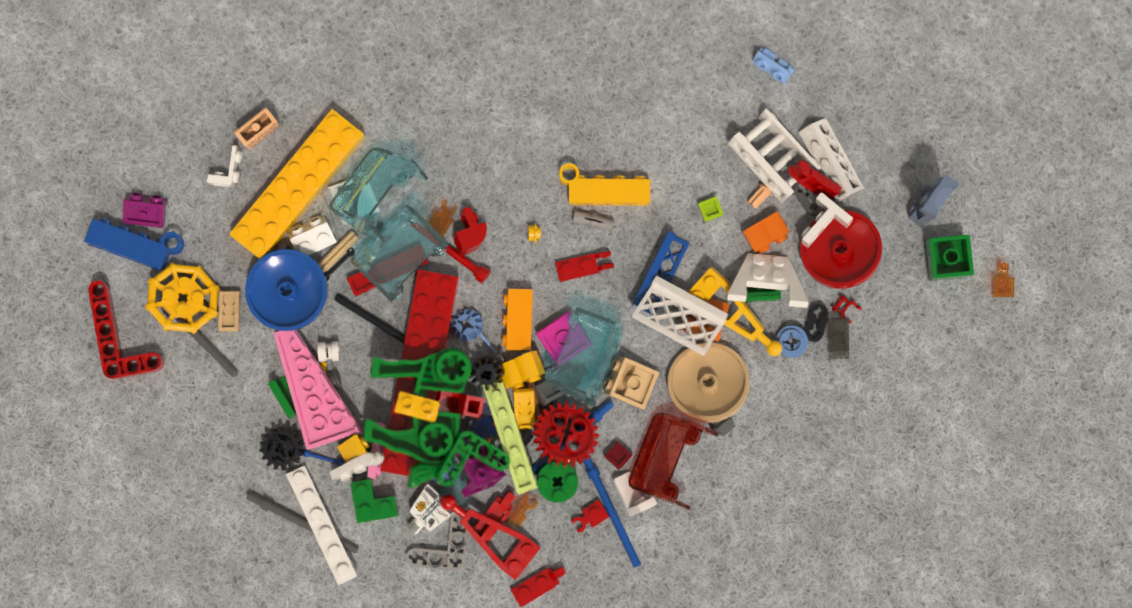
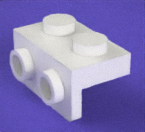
(312, 236)

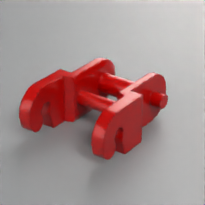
(842, 298)

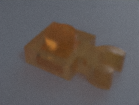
(441, 221)

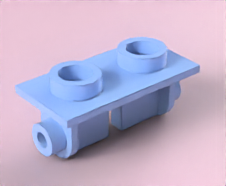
(765, 61)

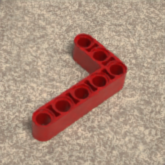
(113, 339)

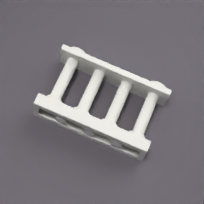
(755, 159)

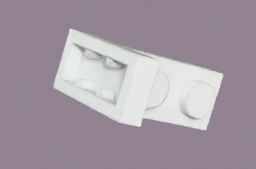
(823, 219)

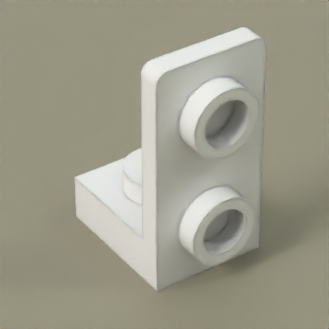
(220, 178)
(631, 498)

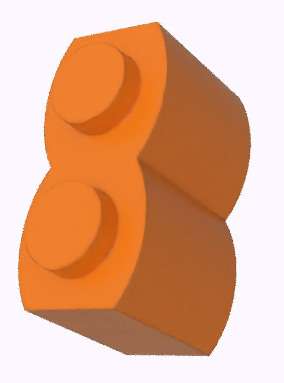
(766, 232)

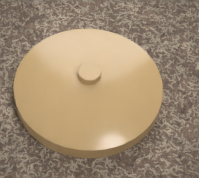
(709, 385)

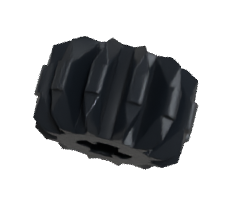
(488, 366)

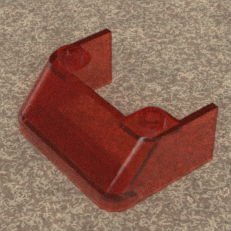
(660, 456)

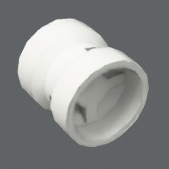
(332, 352)

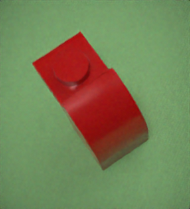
(473, 234)
(460, 403)

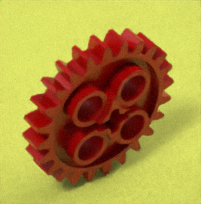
(548, 429)

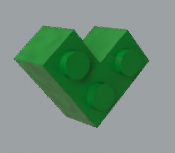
(367, 506)

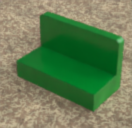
(282, 393)

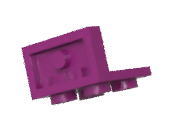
(480, 475)

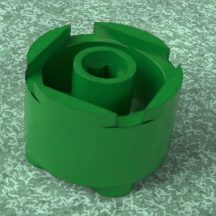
(557, 494)

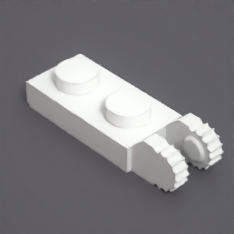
(357, 466)

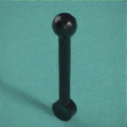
(350, 252)

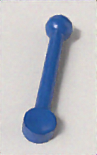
(339, 462)

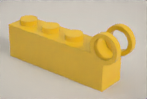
(606, 191)

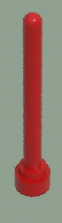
(480, 273)

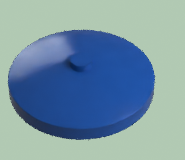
(286, 290)

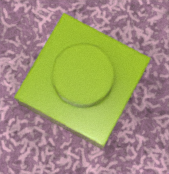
(710, 209)

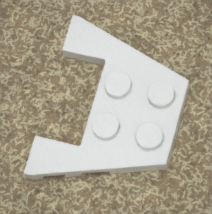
(768, 273)

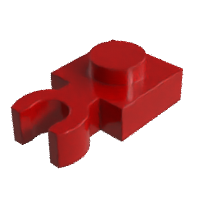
(593, 515)

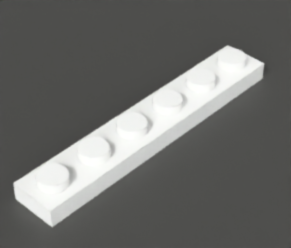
(321, 525)

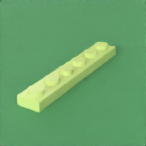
(511, 438)

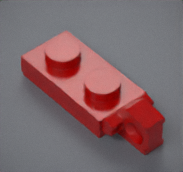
(497, 510)
(537, 585)

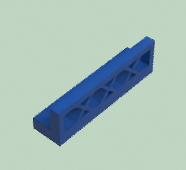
(660, 257)

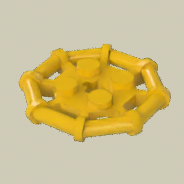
(183, 286)

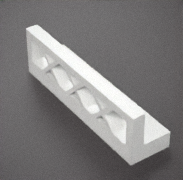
(829, 161)

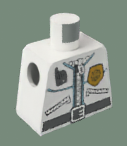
(428, 511)

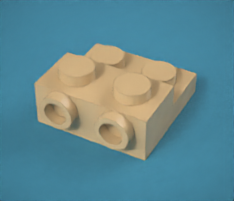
(630, 382)

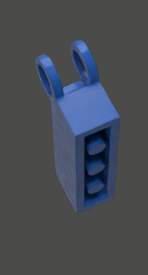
(132, 246)

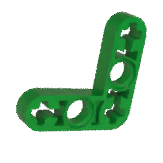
(465, 451)

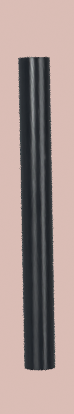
(370, 318)

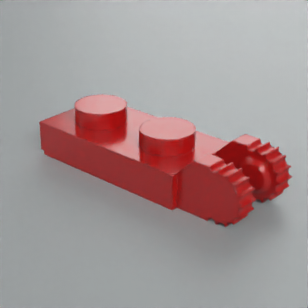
(813, 180)
(581, 266)

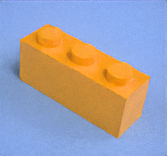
(518, 320)

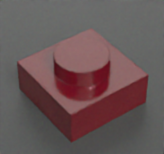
(618, 455)

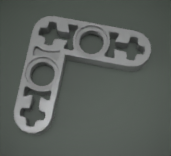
(445, 555)

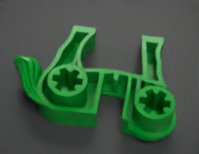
(426, 440)

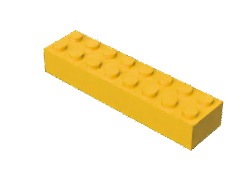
(297, 185)

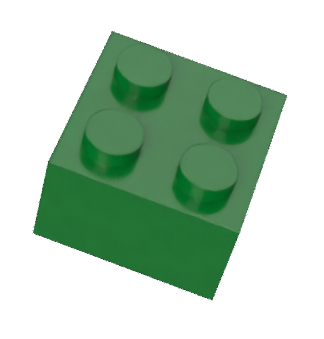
(949, 257)

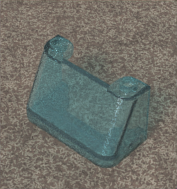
(404, 248)
(586, 356)

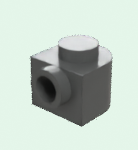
(722, 427)

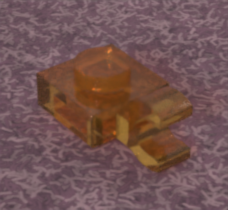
(1003, 285)
(519, 517)

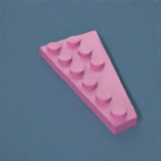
(317, 403)

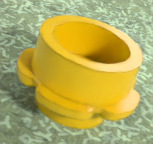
(533, 232)

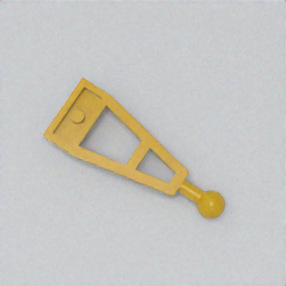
(709, 284)

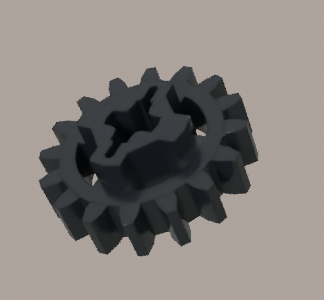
(277, 439)

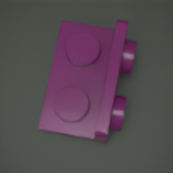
(144, 210)

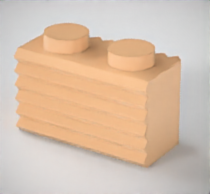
(257, 128)

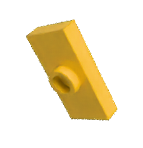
(524, 407)

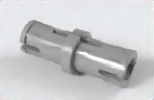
(606, 224)

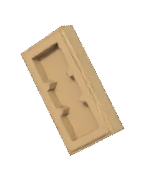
(229, 311)

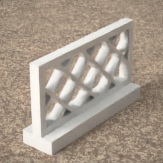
(687, 305)

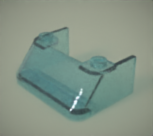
(369, 186)

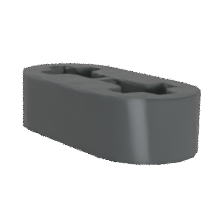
(804, 200)

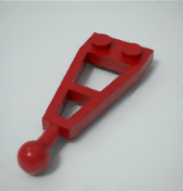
(517, 558)

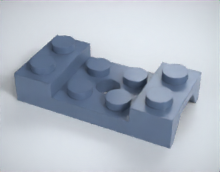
(932, 200)

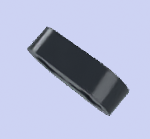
(812, 321)

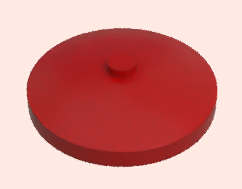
(843, 255)

